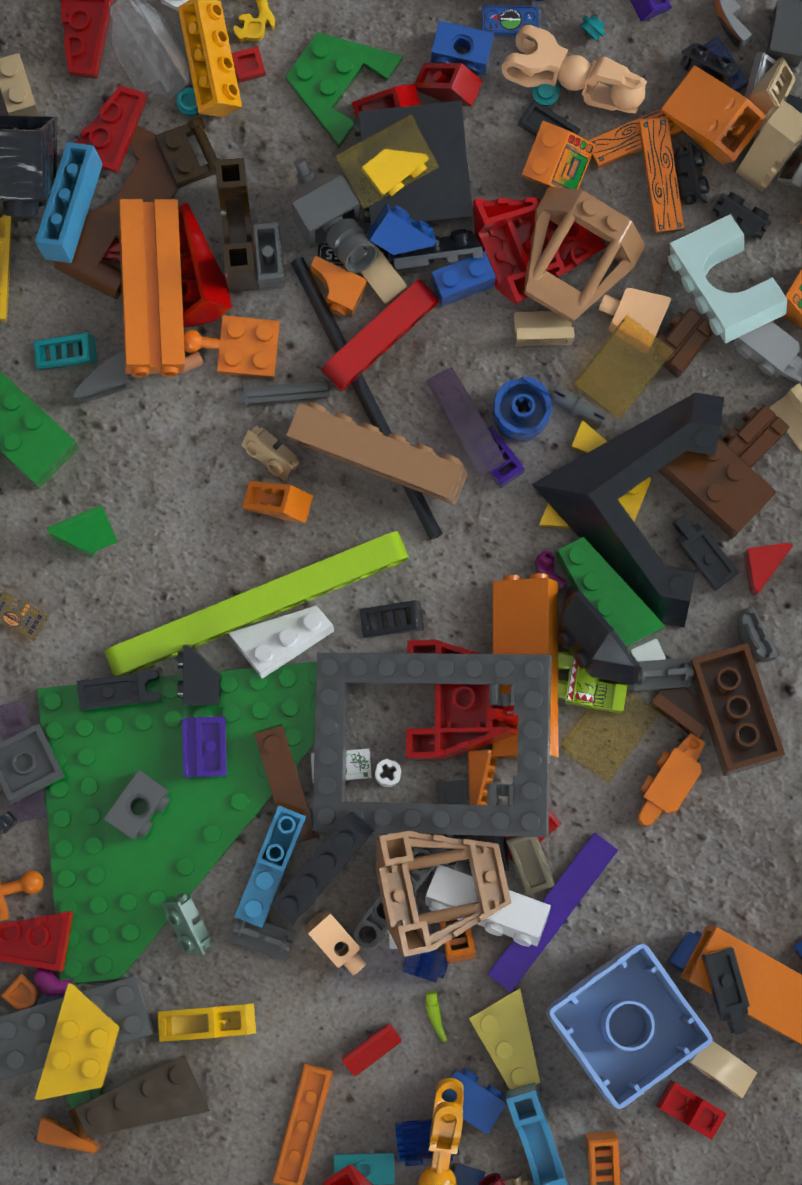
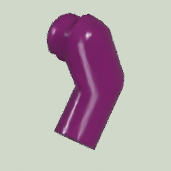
(545, 565)

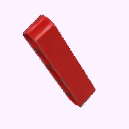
(380, 335)

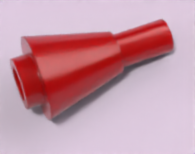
(503, 714)

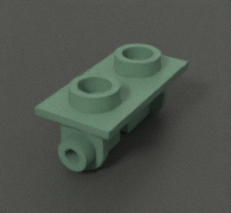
(192, 937)

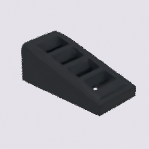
(417, 619)

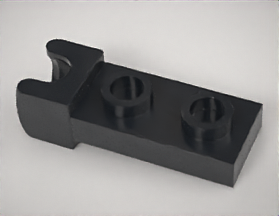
(117, 691)

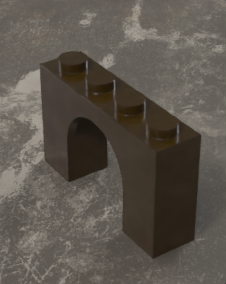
(236, 224)

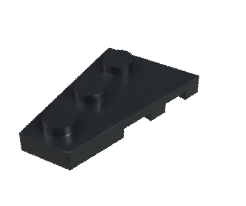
(446, 248)

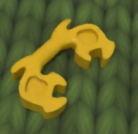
(255, 28)

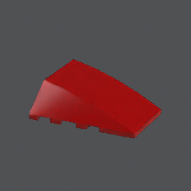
(505, 235)

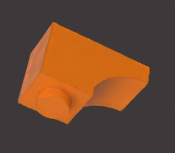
(343, 287)
(278, 501)

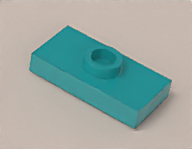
(374, 1166)

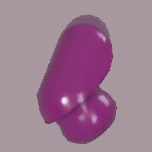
(49, 983)

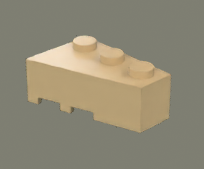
(773, 146)

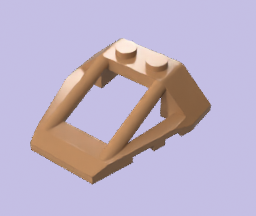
(563, 208)
(404, 923)

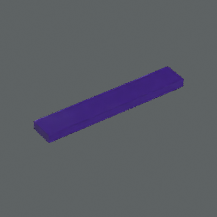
(563, 899)

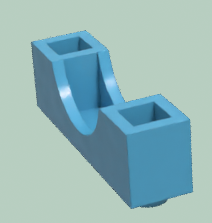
(536, 1135)

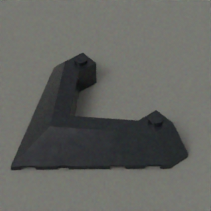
(589, 490)

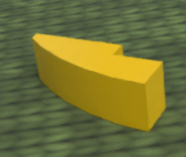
(206, 1022)

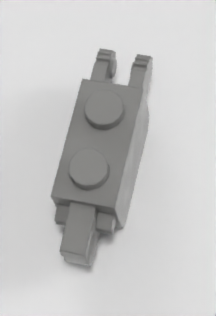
(773, 351)

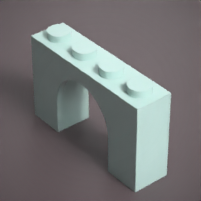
(729, 313)

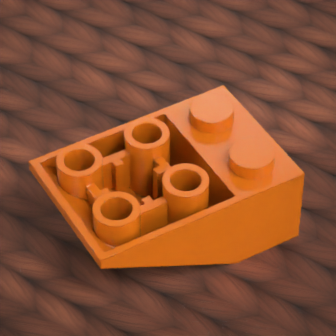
(713, 115)

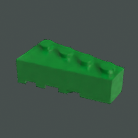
(608, 592)

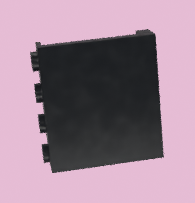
(445, 190)

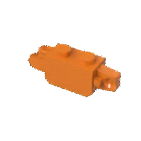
(672, 781)

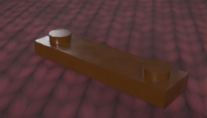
(283, 775)

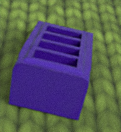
(517, 468)

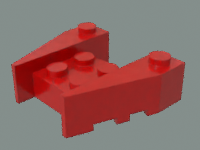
(459, 715)

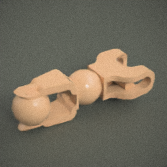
(547, 63)

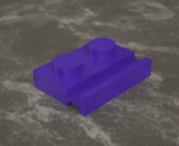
(204, 747)

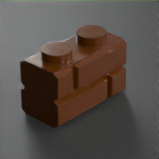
(686, 339)
(757, 435)

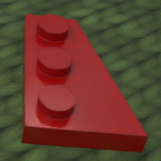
(115, 127)

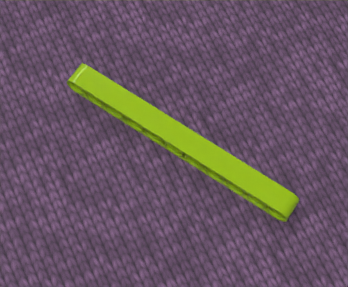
(257, 604)

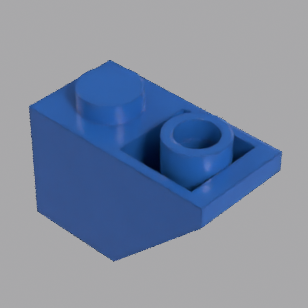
(399, 233)

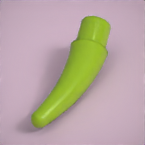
(433, 1010)

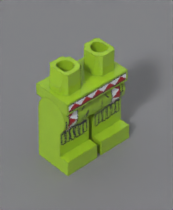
(588, 691)

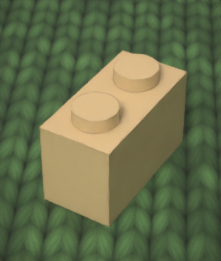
(16, 87)

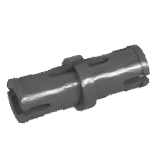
(578, 406)

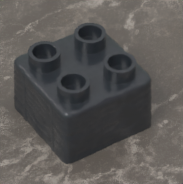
(27, 162)

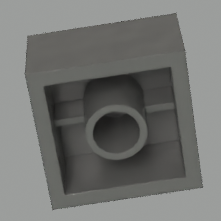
(321, 203)

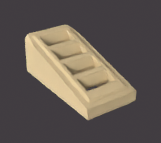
(771, 89)

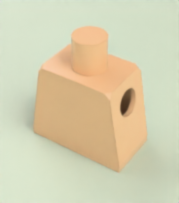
(640, 305)
(327, 933)

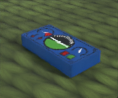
(508, 19)

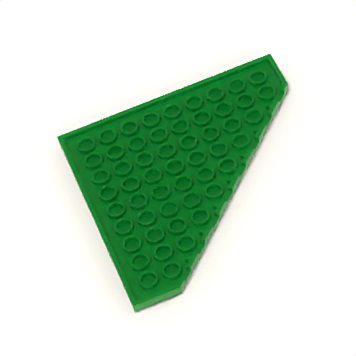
(119, 881)

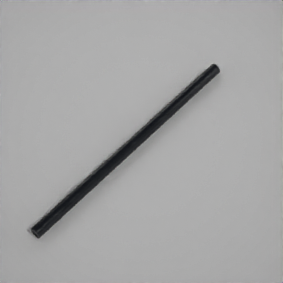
(360, 386)

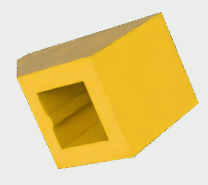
(391, 167)

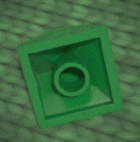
(84, 532)

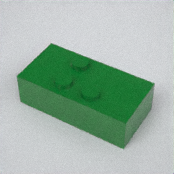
(30, 436)

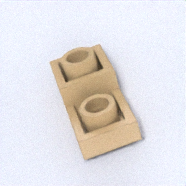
(384, 279)
(724, 1068)

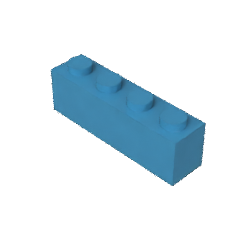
(69, 202)

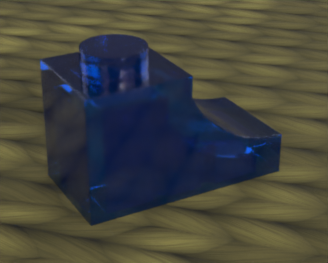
(426, 965)

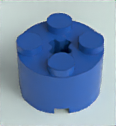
(511, 397)

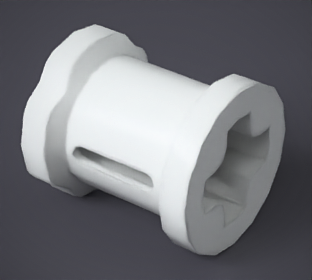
(396, 775)

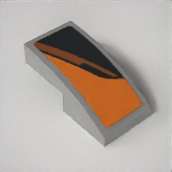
(727, 15)

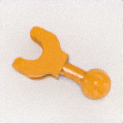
(444, 1134)

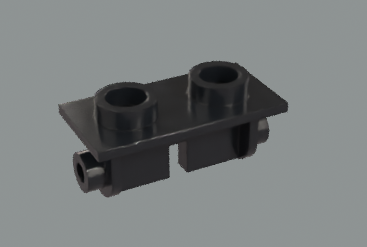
(719, 66)
(695, 184)
(752, 219)

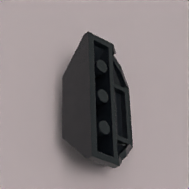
(594, 641)

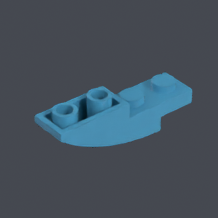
(270, 866)

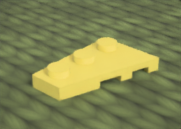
(508, 1039)

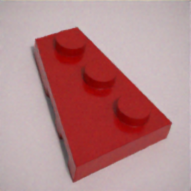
(85, 35)
(37, 941)

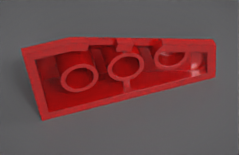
(203, 284)

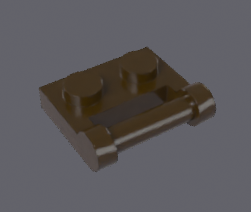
(180, 156)

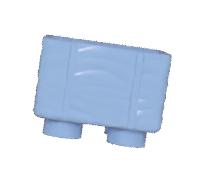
(628, 1025)

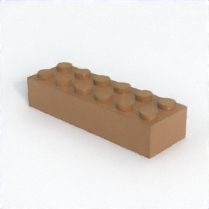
(378, 454)

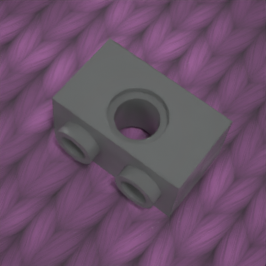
(121, 813)

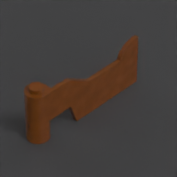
(147, 181)

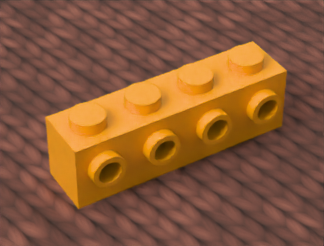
(209, 57)

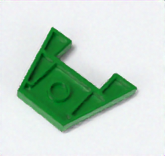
(327, 72)

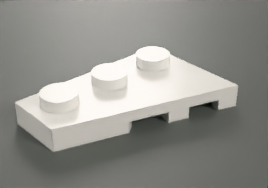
(281, 639)

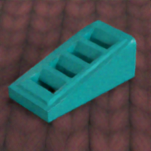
(89, 351)

